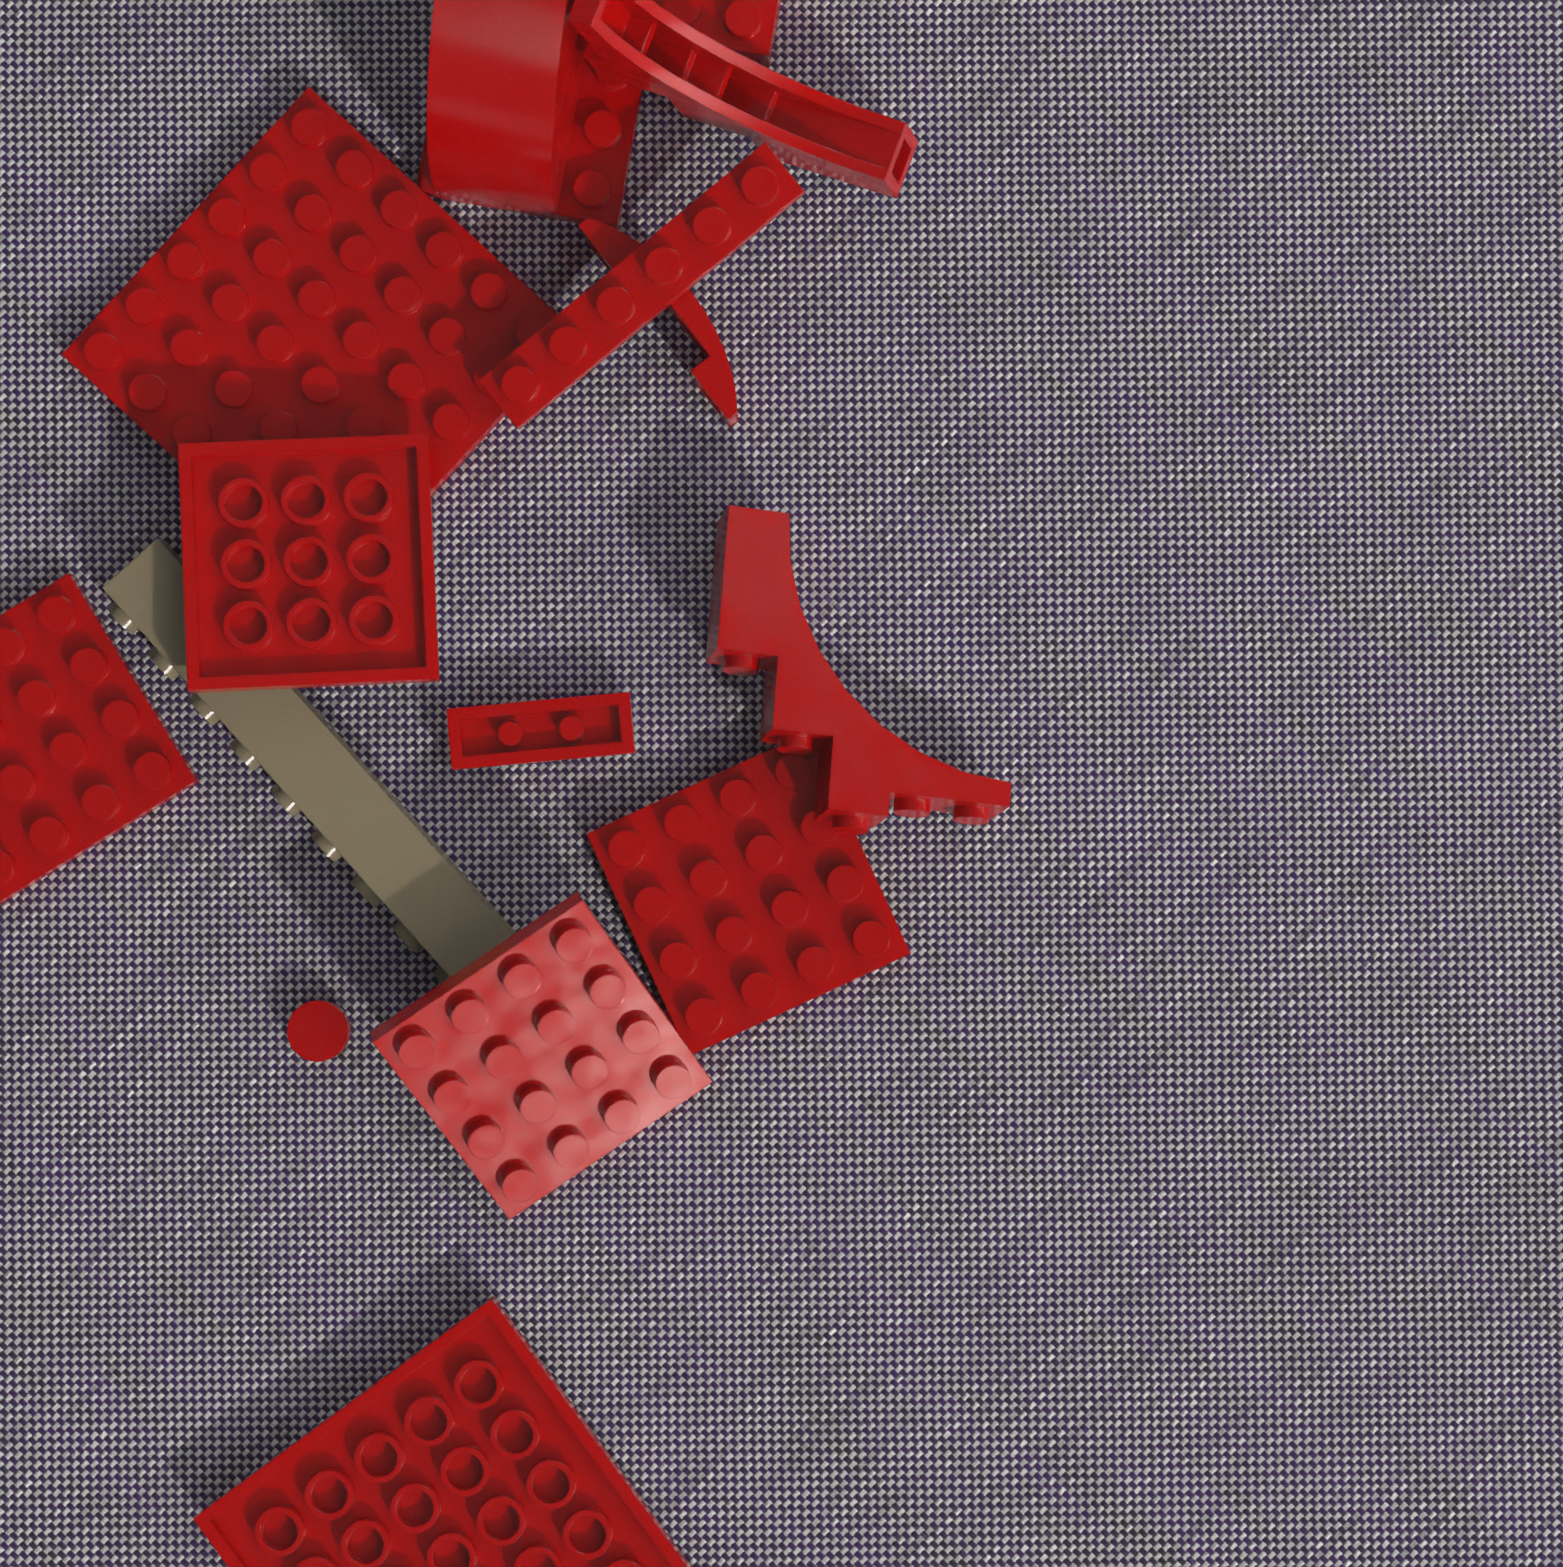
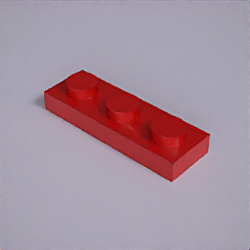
(541, 731)

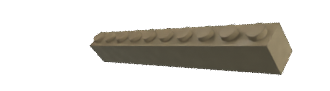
(323, 780)

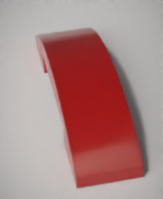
(714, 373)

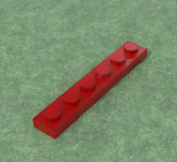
(642, 286)

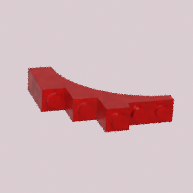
(719, 87)
(805, 706)

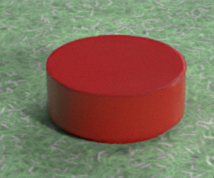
(318, 1030)

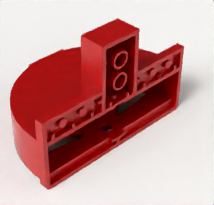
(529, 120)

